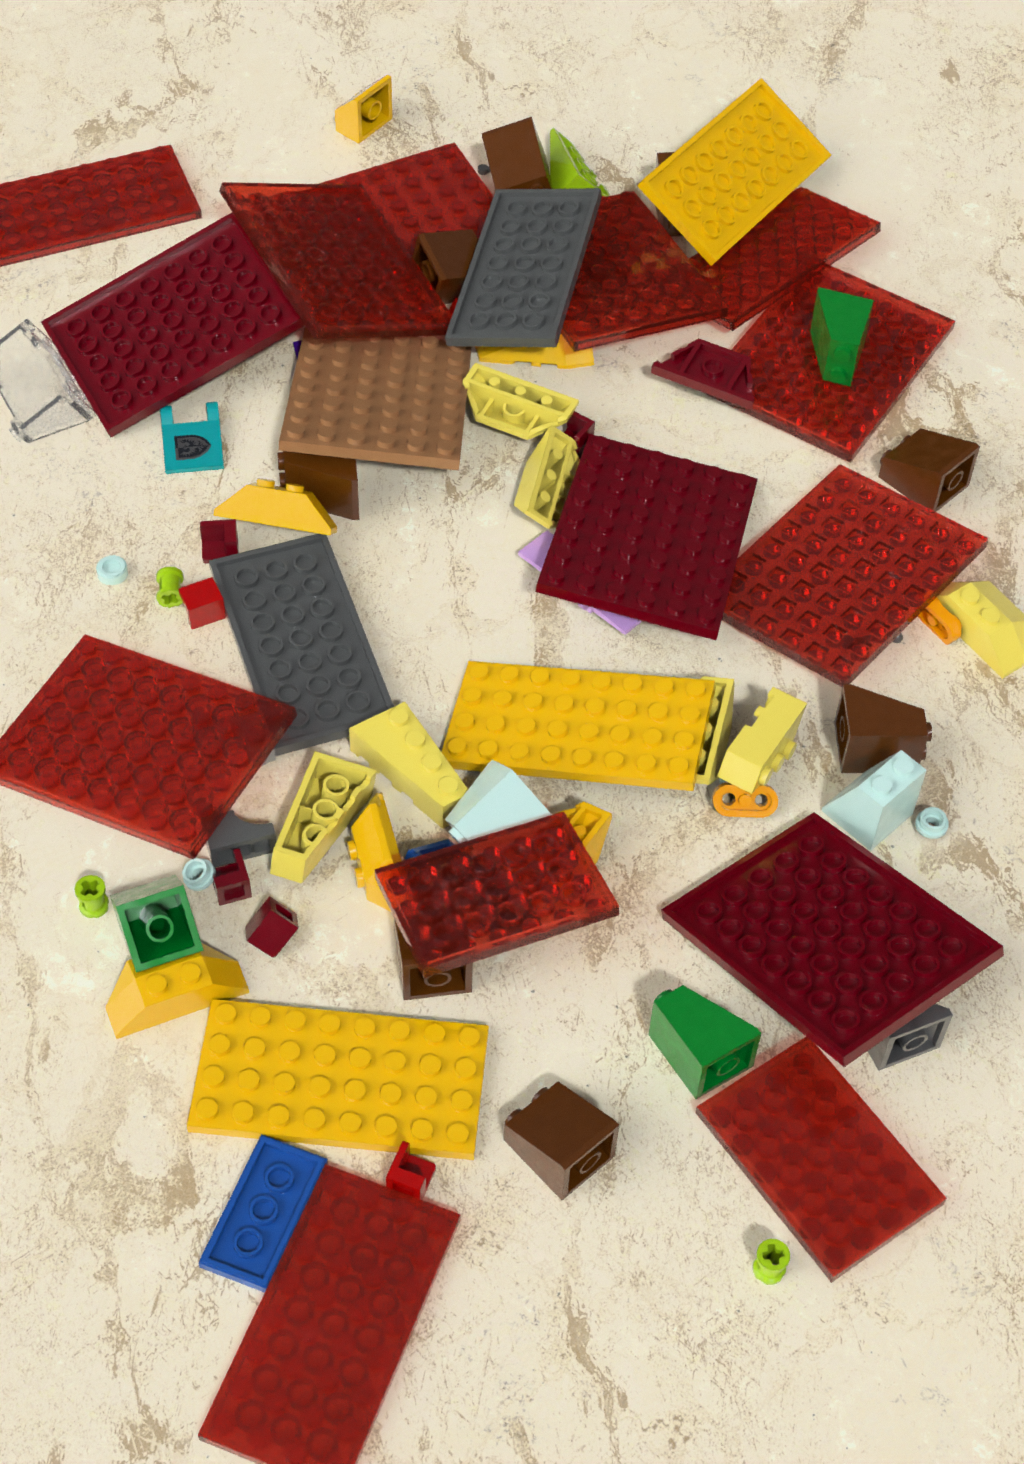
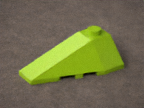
(568, 166)

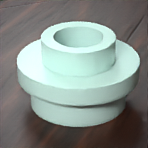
(934, 816)
(193, 869)

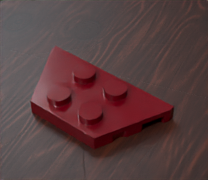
(711, 371)

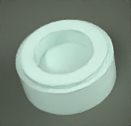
(112, 570)

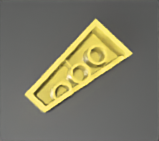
(410, 759)
(320, 812)

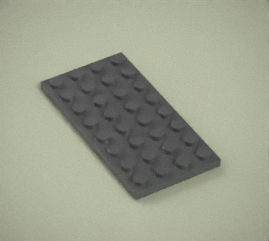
(524, 268)
(301, 638)

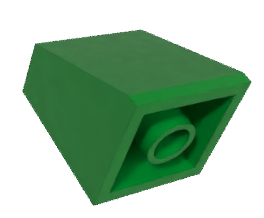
(839, 333)
(156, 922)
(701, 1039)

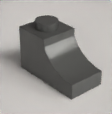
(234, 834)

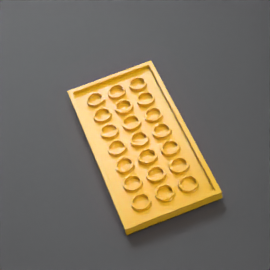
(734, 171)
(581, 724)
(340, 1079)

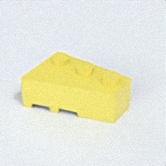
(765, 744)

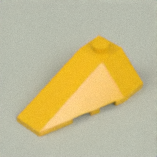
(562, 355)

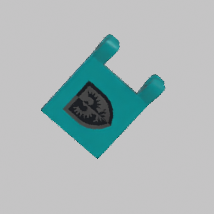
(192, 444)

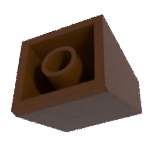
(517, 157)
(445, 260)
(929, 467)
(328, 477)
(876, 727)
(441, 984)
(562, 1138)

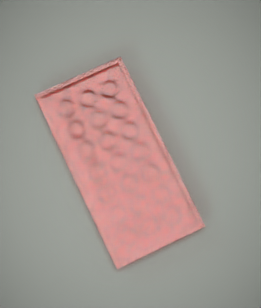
(93, 204)
(783, 253)
(331, 1325)

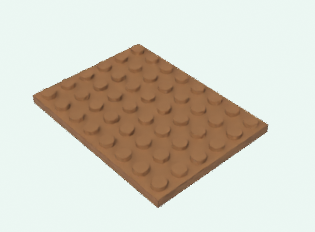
(378, 400)

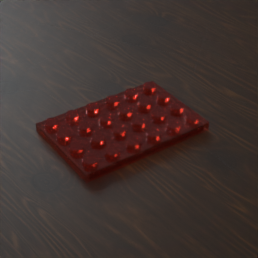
(495, 893)
(820, 1157)

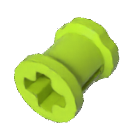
(169, 583)
(91, 896)
(778, 1254)

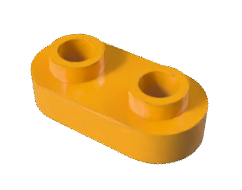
(941, 622)
(744, 802)

